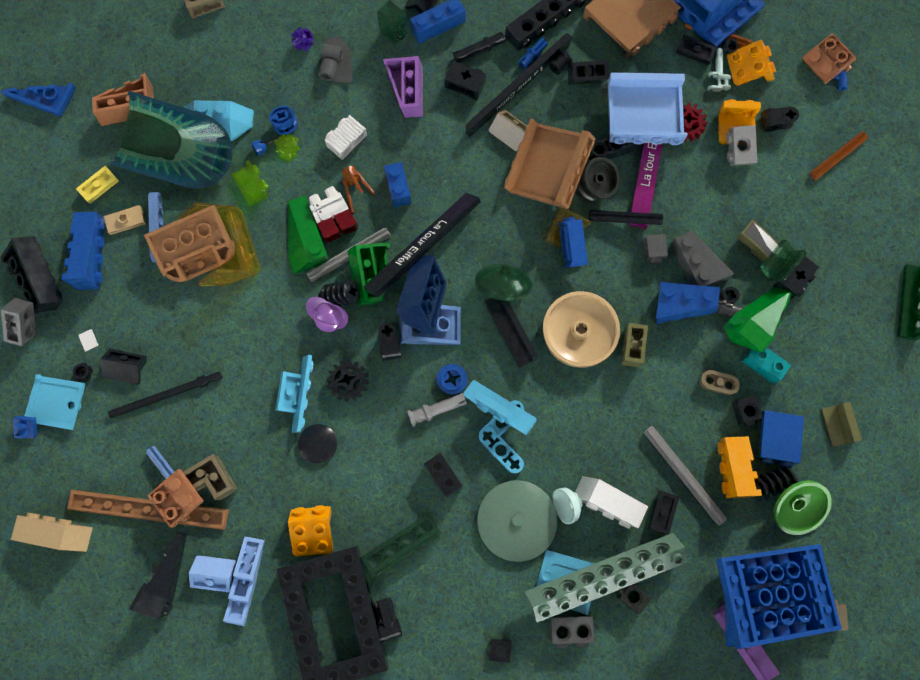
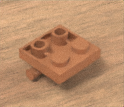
(829, 58)
(175, 498)

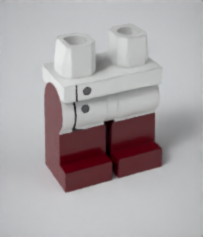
(332, 208)

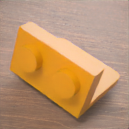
(751, 63)
(736, 114)
(310, 530)

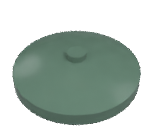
(517, 521)

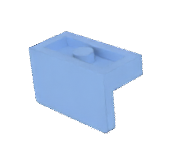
(212, 573)

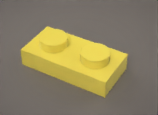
(97, 184)

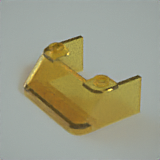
(245, 262)

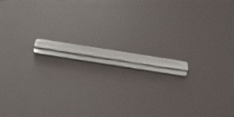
(685, 475)

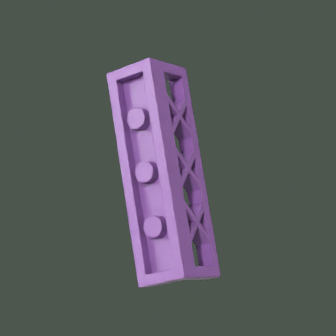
(754, 656)

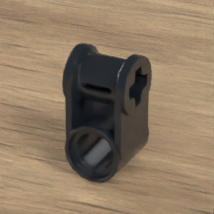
(778, 118)
(389, 344)

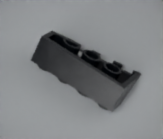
(32, 273)

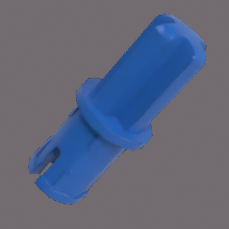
(532, 54)

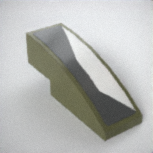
(758, 240)

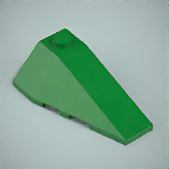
(756, 323)

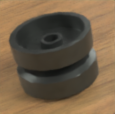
(598, 180)

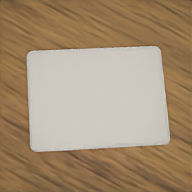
(88, 340)

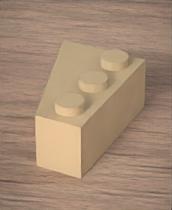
(51, 533)

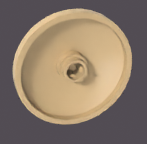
(581, 329)

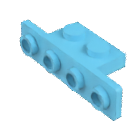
(293, 393)
(499, 407)

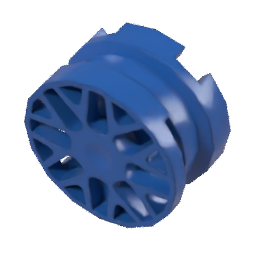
(283, 118)

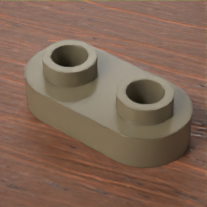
(718, 382)

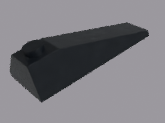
(156, 596)

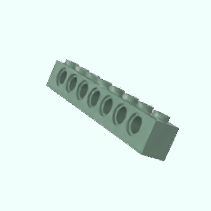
(605, 577)

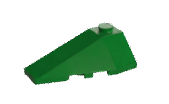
(304, 240)

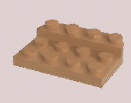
(191, 245)

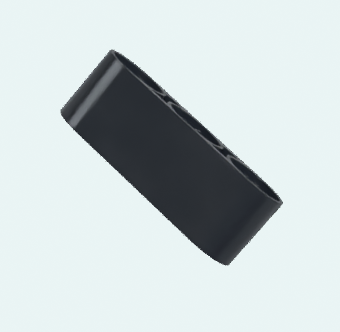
(608, 151)

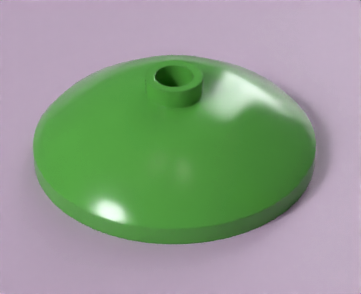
(802, 507)

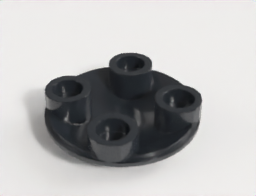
(317, 443)

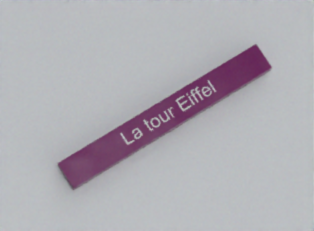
(646, 180)

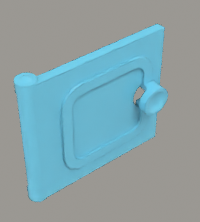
(51, 400)
(559, 565)

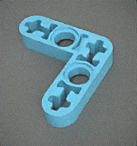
(496, 433)

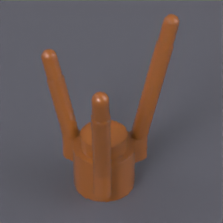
(352, 177)

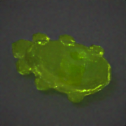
(287, 147)

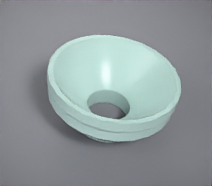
(567, 505)

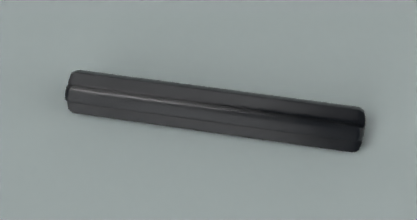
(626, 217)

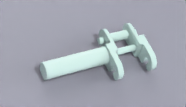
(719, 74)

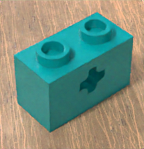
(767, 364)

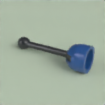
(260, 146)

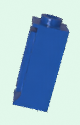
(573, 242)

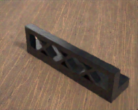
(511, 331)

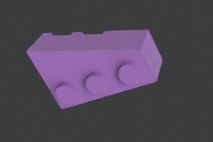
(407, 82)

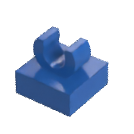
(24, 427)

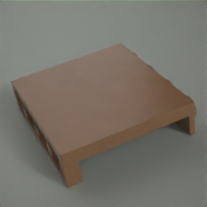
(632, 21)
(549, 164)

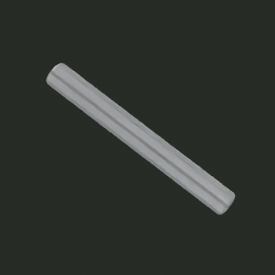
(342, 258)

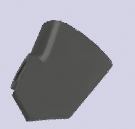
(336, 61)

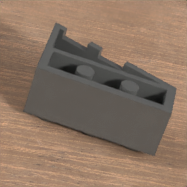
(699, 261)

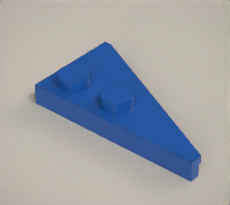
(46, 98)

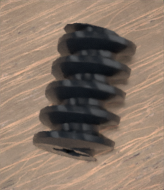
(340, 292)
(774, 481)

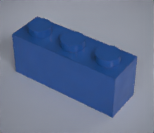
(437, 20)

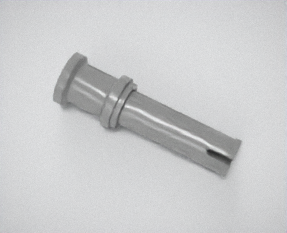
(427, 412)

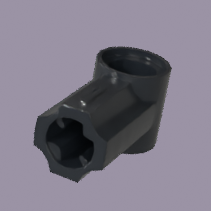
(388, 625)

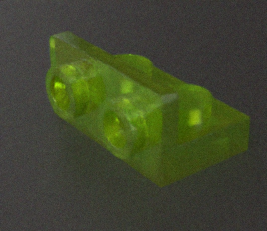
(250, 184)

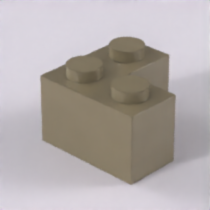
(212, 474)

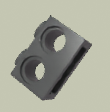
(18, 321)
(571, 624)

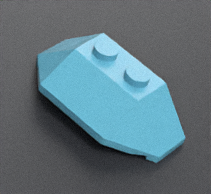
(232, 116)

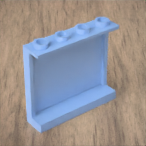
(646, 108)

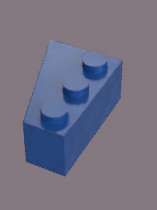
(685, 301)

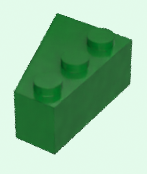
(366, 263)

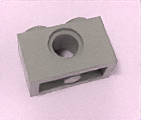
(747, 136)

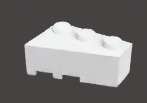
(611, 501)

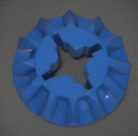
(455, 371)

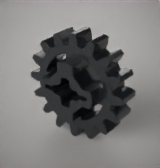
(355, 378)

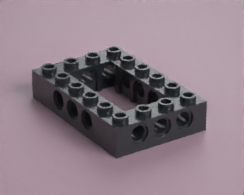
(364, 616)

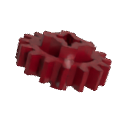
(692, 120)

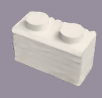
(345, 137)

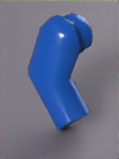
(841, 78)

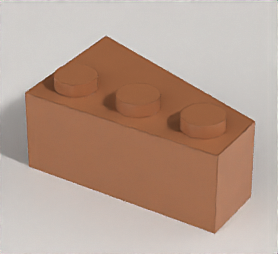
(113, 104)

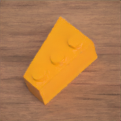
(737, 468)

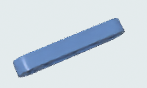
(155, 208)

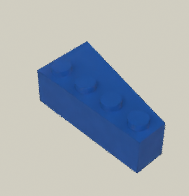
(85, 251)

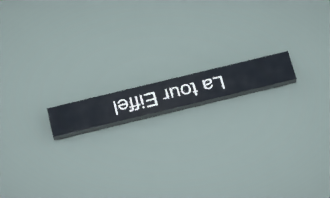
(517, 85)
(421, 245)

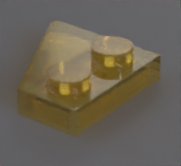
(553, 234)

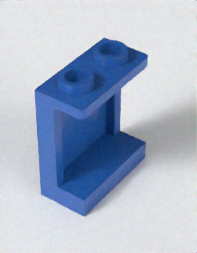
(780, 438)

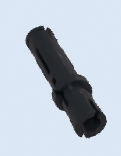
(481, 46)

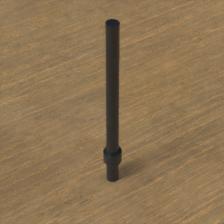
(201, 382)

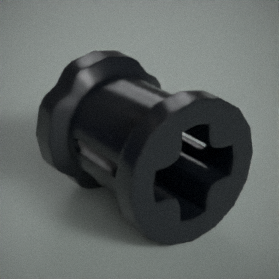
(560, 62)

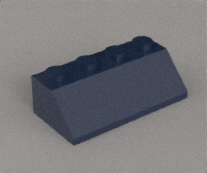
(422, 295)

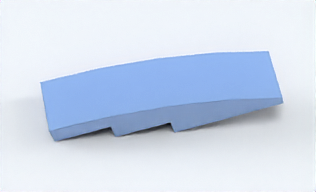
(244, 581)

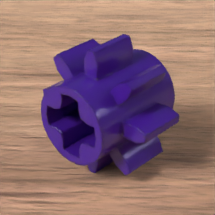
(302, 39)

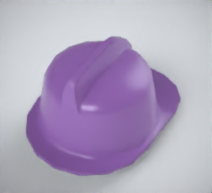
(326, 314)

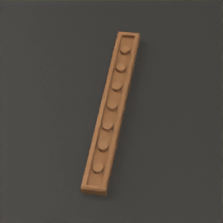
(141, 509)

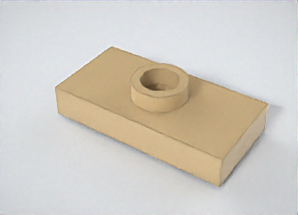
(124, 220)

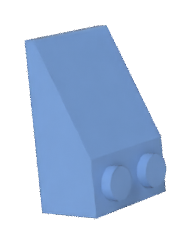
(446, 331)

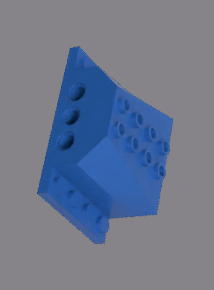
(717, 18)
(776, 596)

